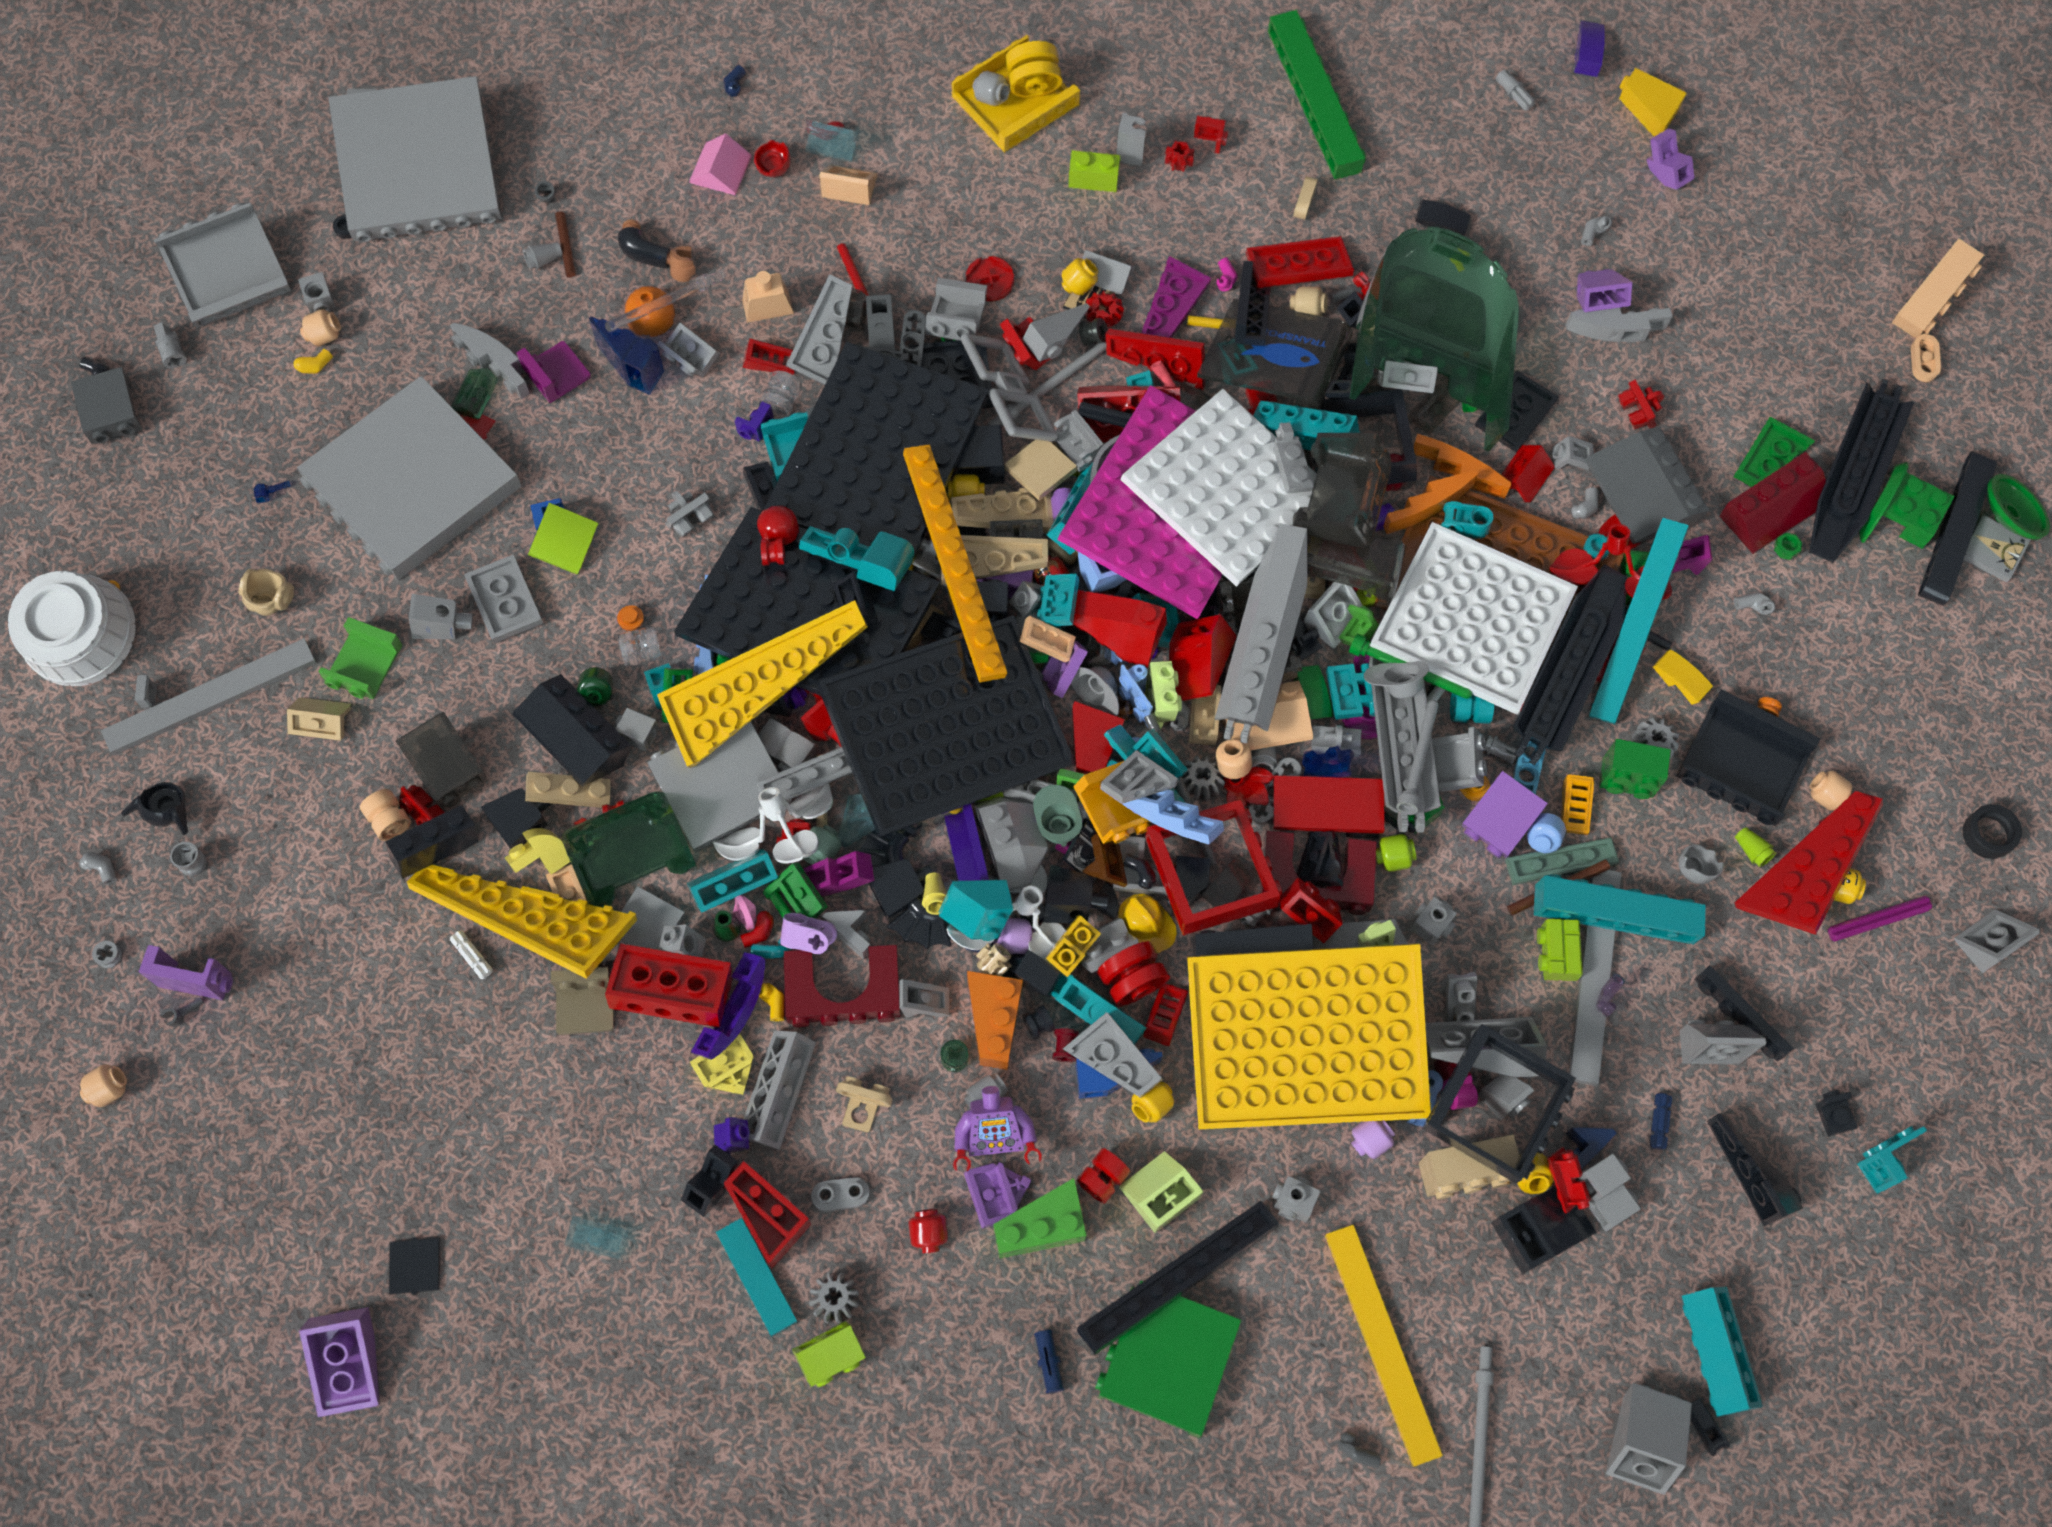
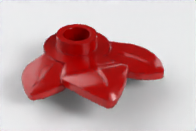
(1250, 788)

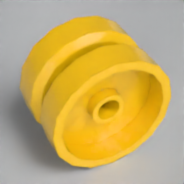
(1033, 69)

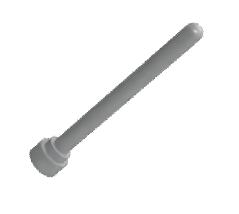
(1409, 800)

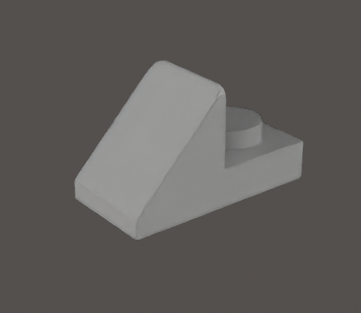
(846, 923)
(923, 999)

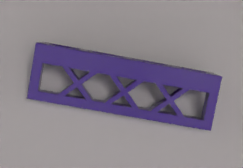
(966, 846)

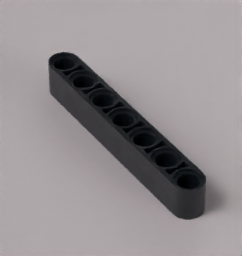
(1957, 528)

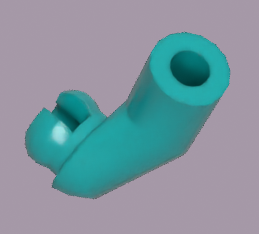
(769, 951)

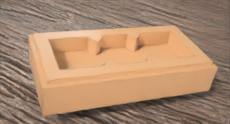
(1047, 639)

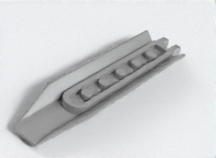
(1265, 634)
(1398, 735)

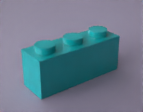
(732, 880)

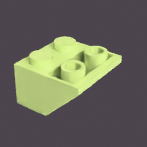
(1161, 1191)

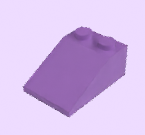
(341, 1361)

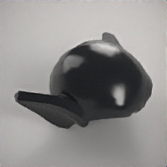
(161, 806)

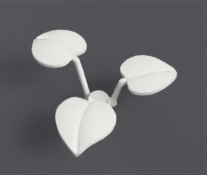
(774, 805)
(1026, 904)

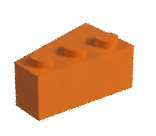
(995, 1013)

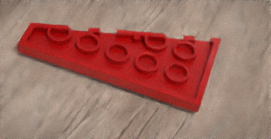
(1809, 876)

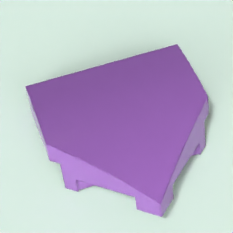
(1060, 674)
(995, 1192)

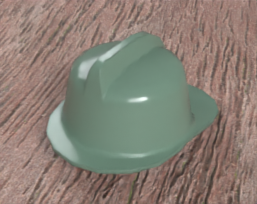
(1057, 814)

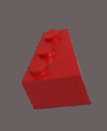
(767, 1213)

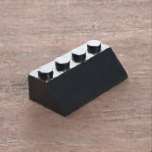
(572, 730)

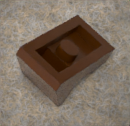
(1107, 863)

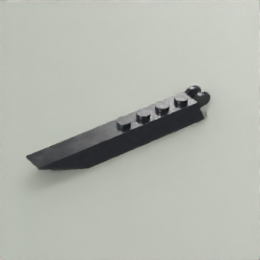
(1858, 469)
(1572, 664)

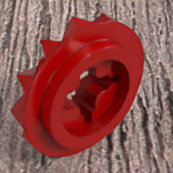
(1115, 308)

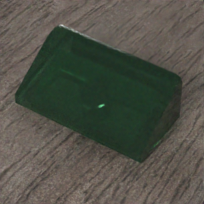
(474, 393)

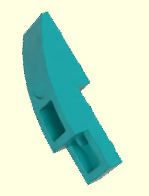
(1091, 1006)

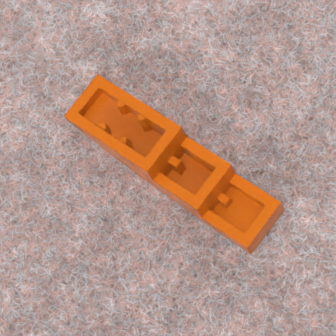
(1455, 461)
(1431, 502)

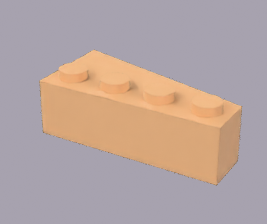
(1938, 288)

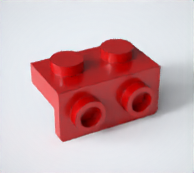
(1013, 336)

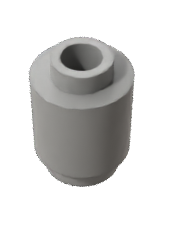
(975, 1091)

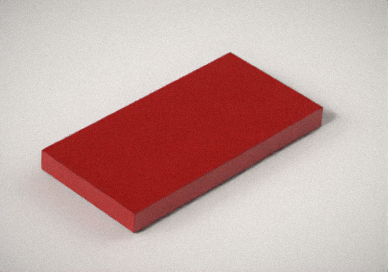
(1300, 262)
(1328, 804)

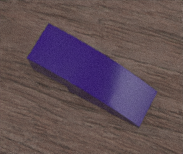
(1589, 48)

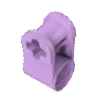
(807, 933)

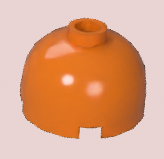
(655, 322)

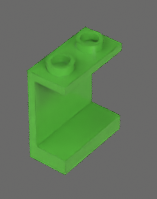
(362, 660)

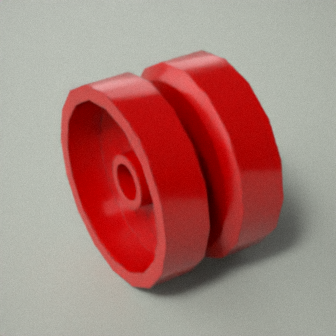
(1133, 973)

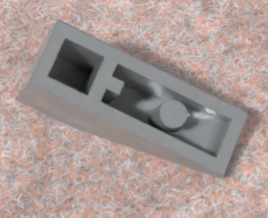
(1051, 334)

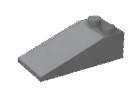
(1449, 1040)

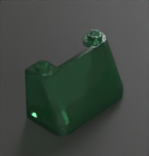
(626, 846)

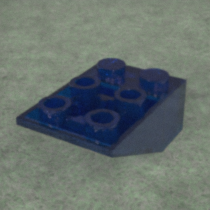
(631, 356)

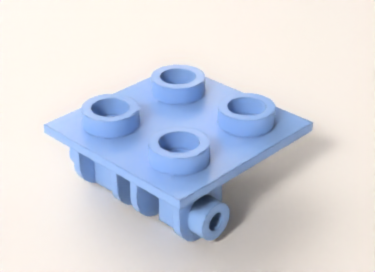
(1132, 688)

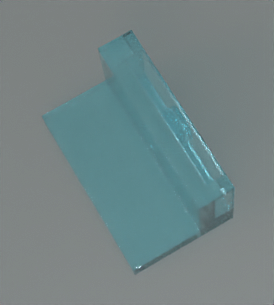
(831, 141)

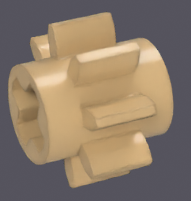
(993, 959)

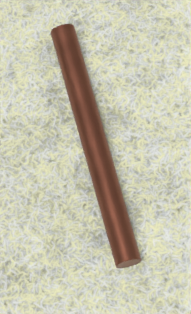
(1585, 874)

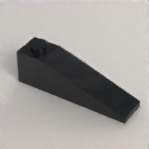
(1762, 1182)

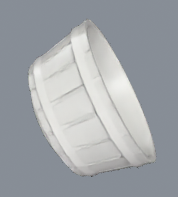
(71, 627)

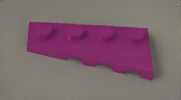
(1175, 298)

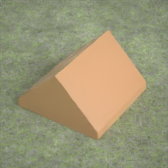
(847, 184)

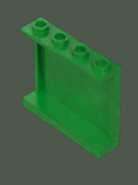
(1171, 1364)

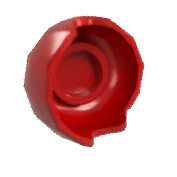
(772, 159)
(778, 523)

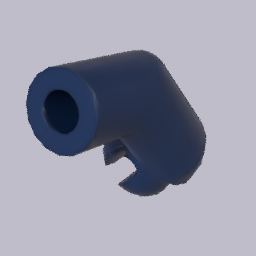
(731, 80)

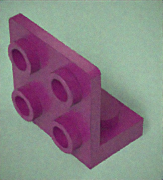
(554, 370)

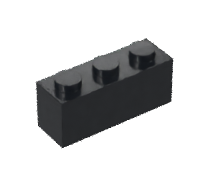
(432, 841)

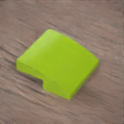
(563, 538)

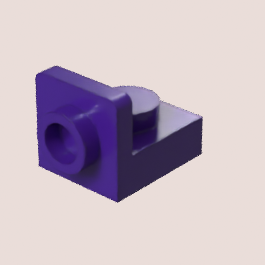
(752, 428)
(732, 1135)

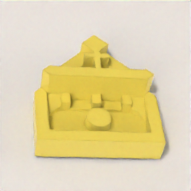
(728, 1070)

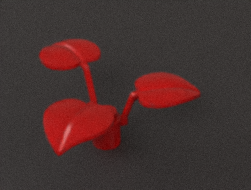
(1579, 568)

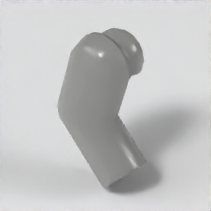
(1588, 507)

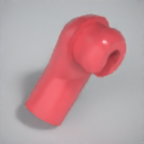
(1162, 374)

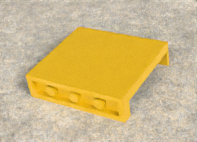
(1017, 116)

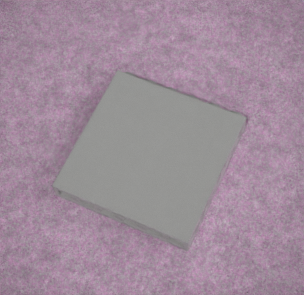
(414, 159)
(408, 478)

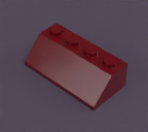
(1775, 503)

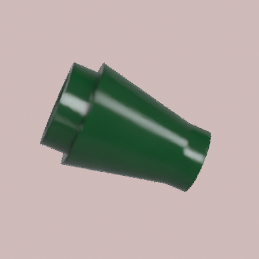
(726, 931)

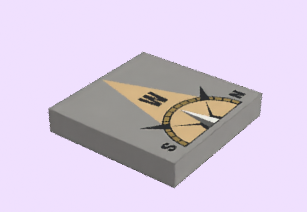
(1995, 549)

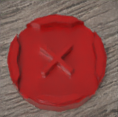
(993, 273)

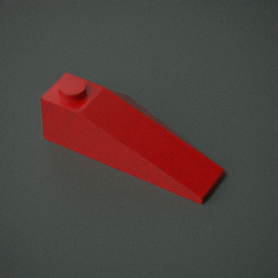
(1117, 398)
(1121, 624)

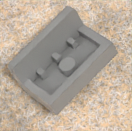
(689, 350)

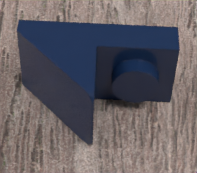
(1590, 1141)

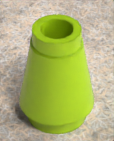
(1755, 847)

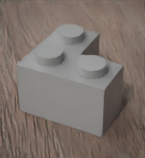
(1609, 1197)

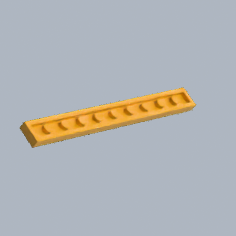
(955, 564)

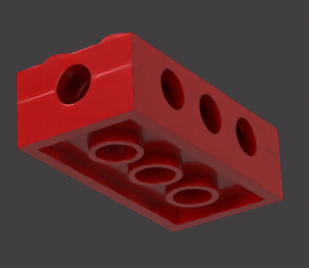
(643, 978)

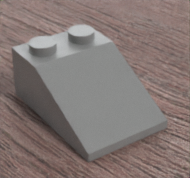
(1718, 1043)

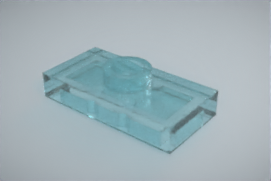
(597, 1238)

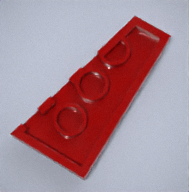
(1179, 356)

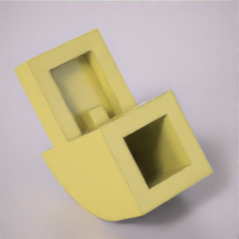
(541, 845)

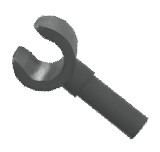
(179, 1014)

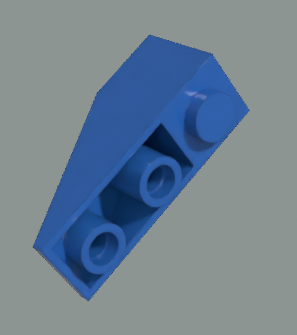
(1094, 1084)

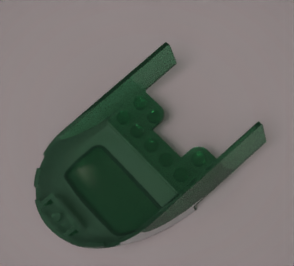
(1445, 309)

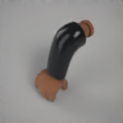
(638, 248)

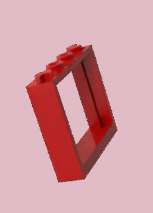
(1228, 912)

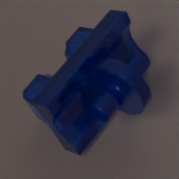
(1329, 764)

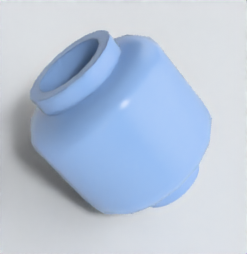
(1546, 833)

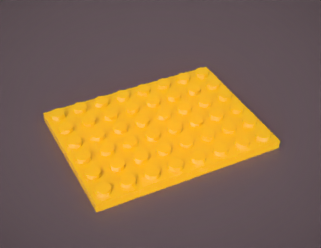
(1309, 1036)

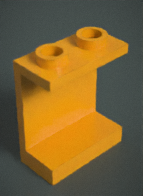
(1108, 816)

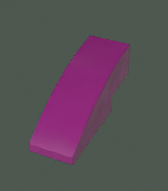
(842, 874)

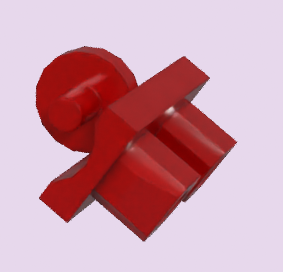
(1644, 415)

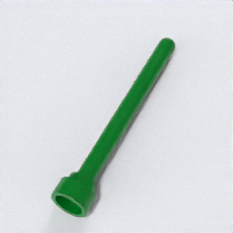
(1362, 647)

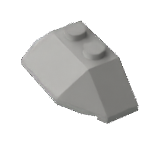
(1012, 839)

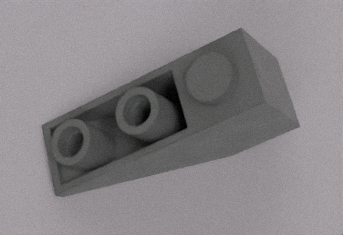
(880, 322)

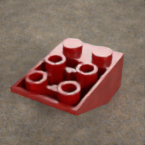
(1199, 655)

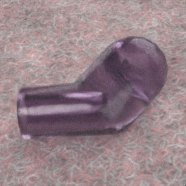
(1607, 992)

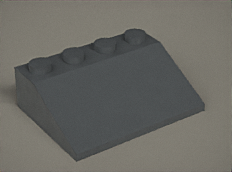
(1646, 484)

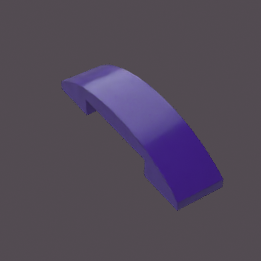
(738, 1009)

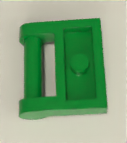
(797, 890)

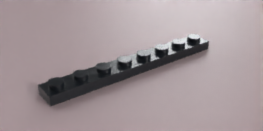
(1177, 1277)

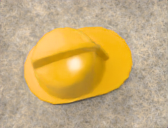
(1148, 921)

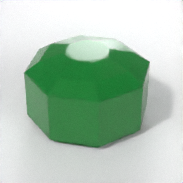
(1788, 546)

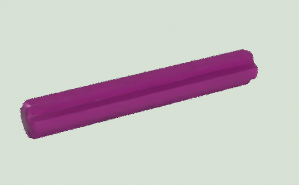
(1879, 918)

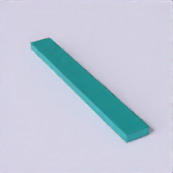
(1639, 621)

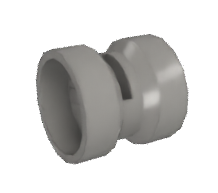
(183, 854)

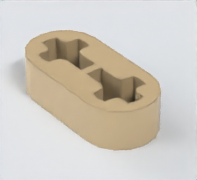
(1305, 197)

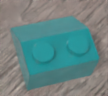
(977, 908)

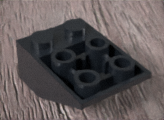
(1541, 1230)

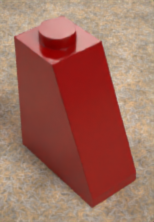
(1090, 745)

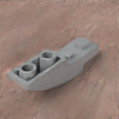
(1618, 327)
(491, 354)

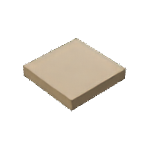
(1040, 468)

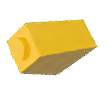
(1651, 100)

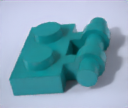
(1345, 692)

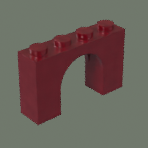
(1358, 877)
(877, 1001)

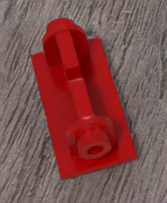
(415, 802)
(1564, 1168)

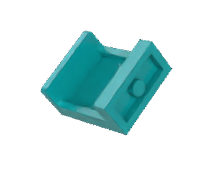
(781, 437)

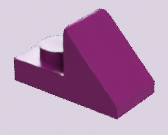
(1694, 555)

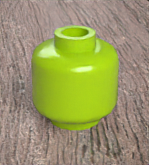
(1396, 852)

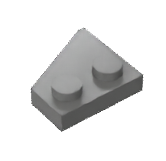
(1137, 779)

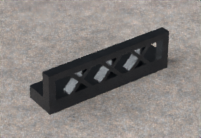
(1247, 309)

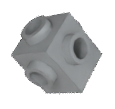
(1434, 920)
(1305, 1194)

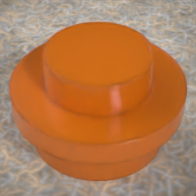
(630, 618)

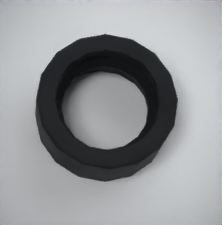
(1979, 844)

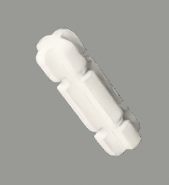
(471, 954)

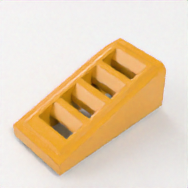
(1580, 782)

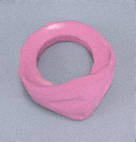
(745, 911)

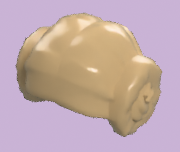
(265, 591)

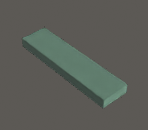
(1562, 862)

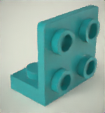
(1059, 600)
(1881, 1166)

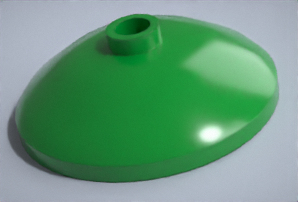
(2017, 507)

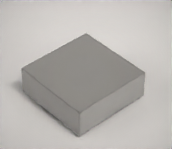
(145, 692)

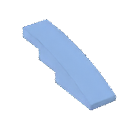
(1176, 816)

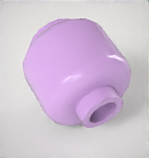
(1016, 936)
(1372, 1138)

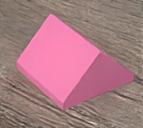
(721, 165)

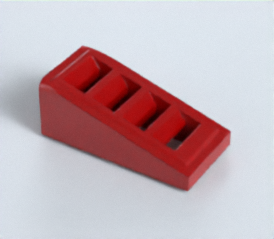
(765, 348)
(1159, 1030)

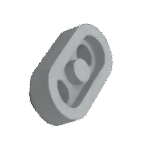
(840, 1196)

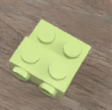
(1162, 692)

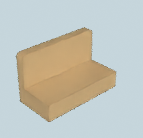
(317, 718)

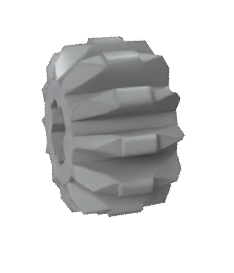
(1652, 730)
(1202, 786)
(825, 1293)

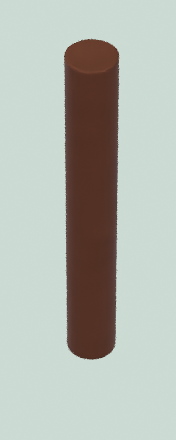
(565, 244)

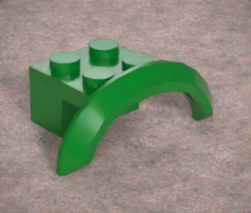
(1911, 504)

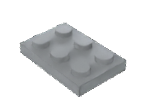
(503, 599)

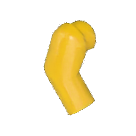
(313, 364)
(774, 999)

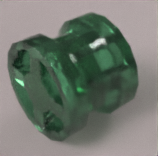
(954, 1061)

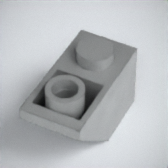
(1506, 1096)

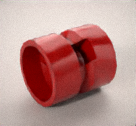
(1110, 1168)

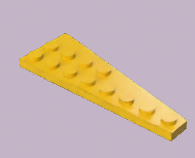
(729, 696)
(541, 921)

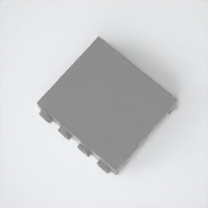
(222, 264)
(718, 791)

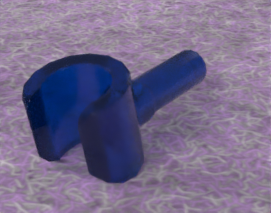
(262, 491)

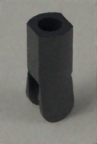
(1702, 1422)

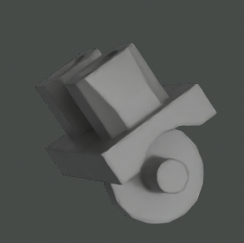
(679, 519)
(1336, 736)
(1461, 997)

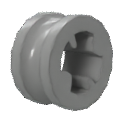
(105, 946)

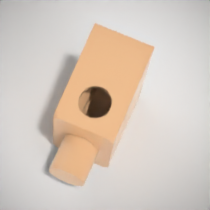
(766, 297)

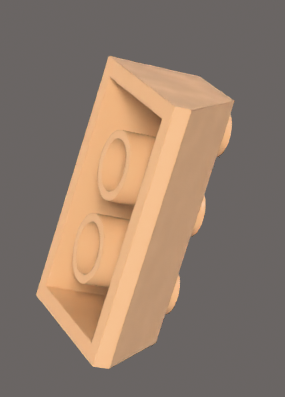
(1288, 723)

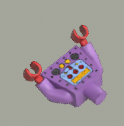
(993, 1128)

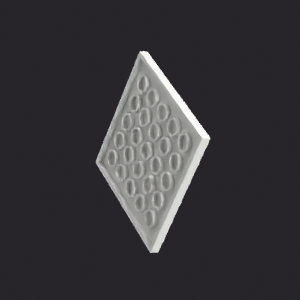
(1219, 485)
(1474, 617)

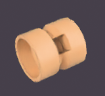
(383, 813)

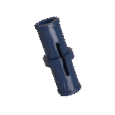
(1046, 1344)

